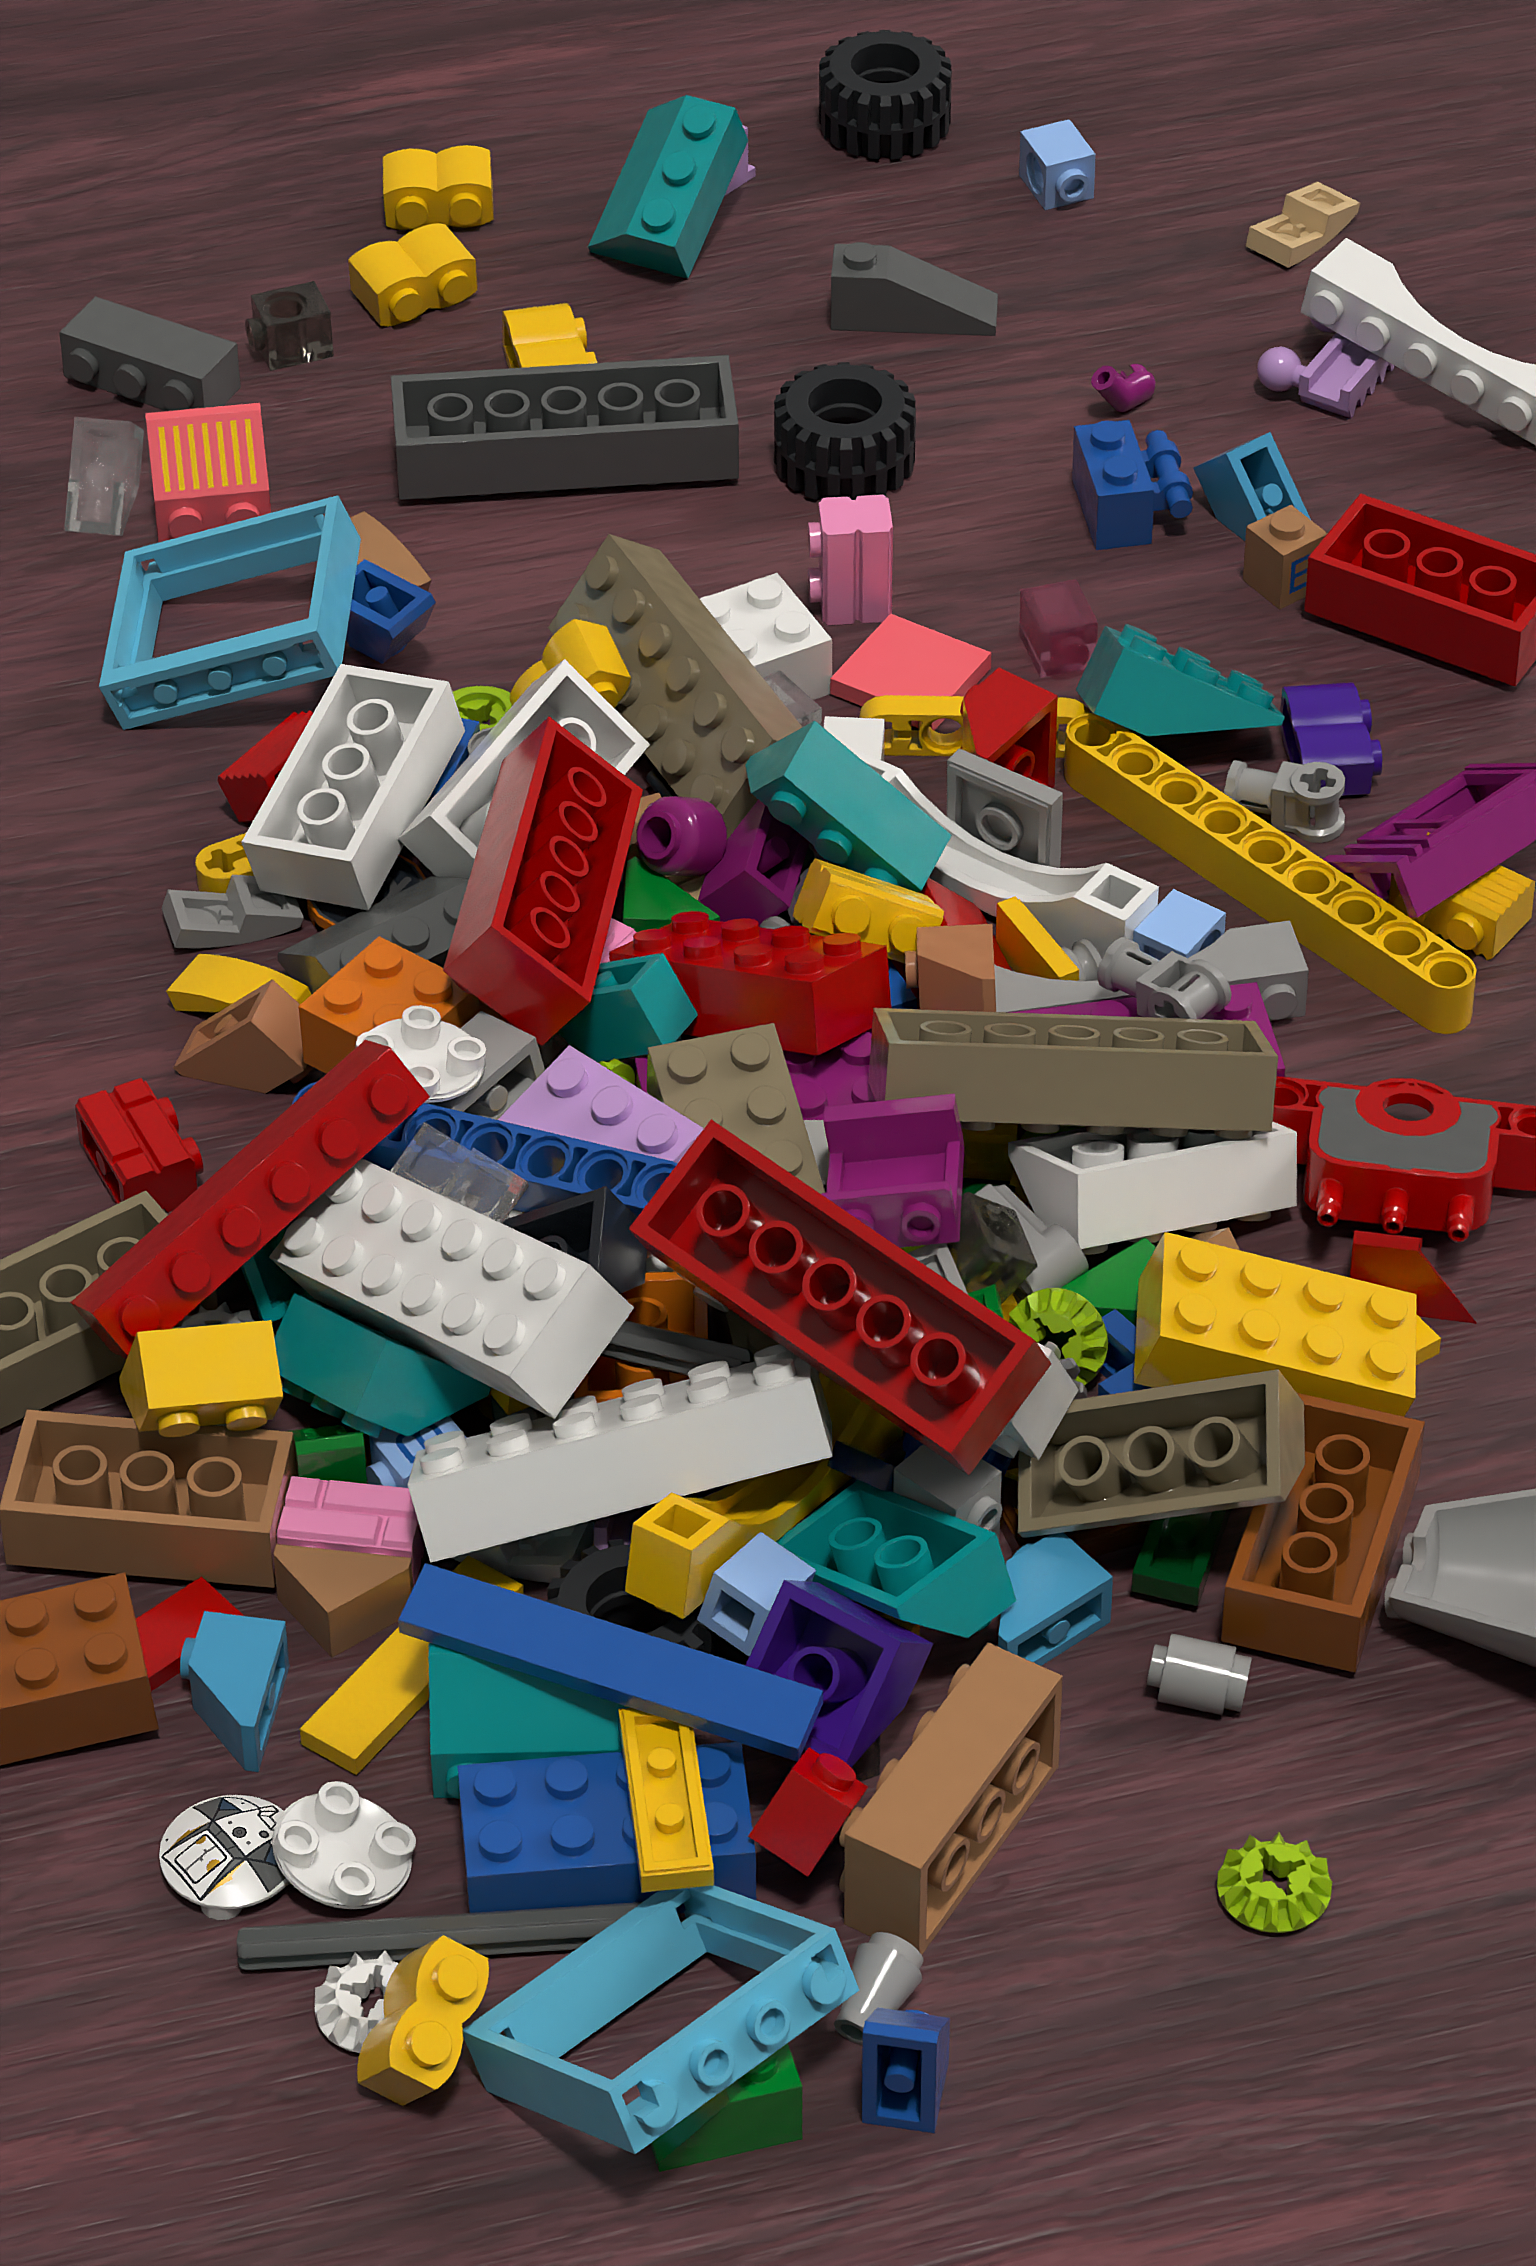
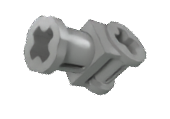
(1292, 797)
(1166, 985)

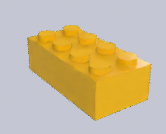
(1241, 1313)

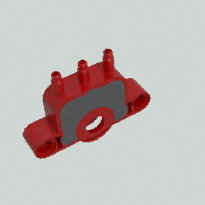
(1402, 1171)

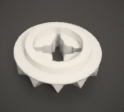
(339, 2000)

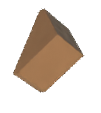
(341, 1593)

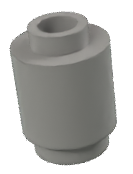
(1199, 1674)

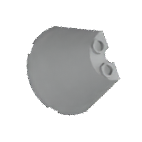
(1473, 1573)

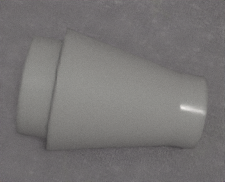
(886, 1976)

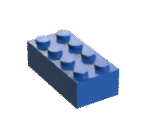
(565, 1832)

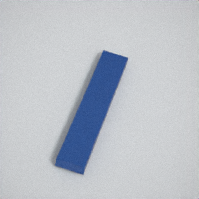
(611, 1662)

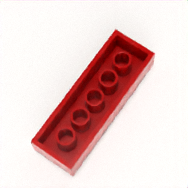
(544, 882)
(841, 1297)

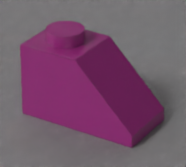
(756, 870)

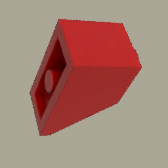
(809, 1810)

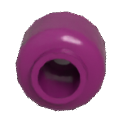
(681, 836)

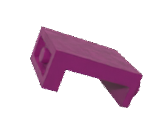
(898, 1167)

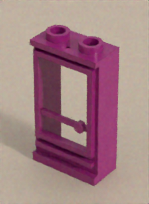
(1472, 828)

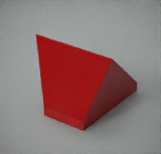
(1401, 1265)

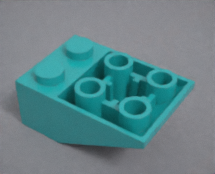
(1168, 694)

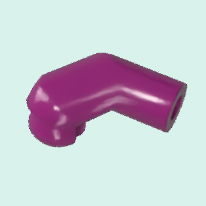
(1121, 390)

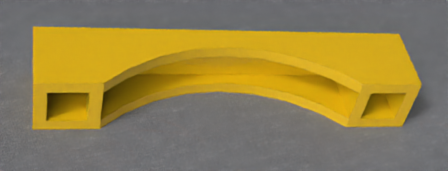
(688, 1539)

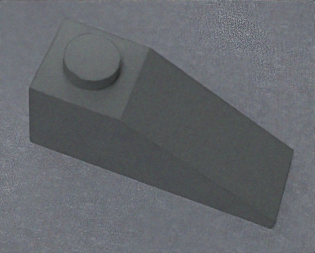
(896, 292)

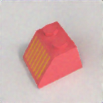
(207, 468)

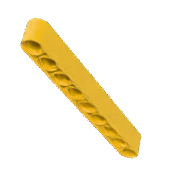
(1271, 873)

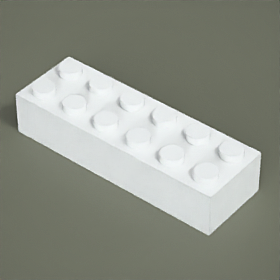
(454, 1285)
(619, 1452)

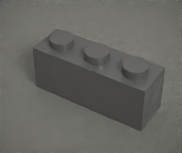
(148, 358)

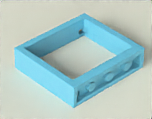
(244, 666)
(798, 1984)

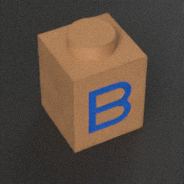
(1279, 554)

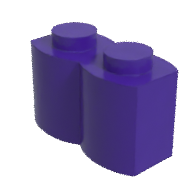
(1334, 728)

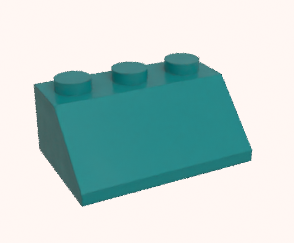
(671, 185)
(846, 808)
(365, 1373)
(905, 1559)
(505, 1715)

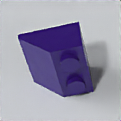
(847, 1652)

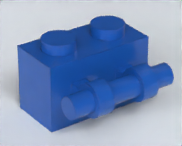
(1116, 483)

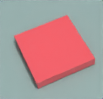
(910, 662)

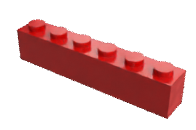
(252, 1197)

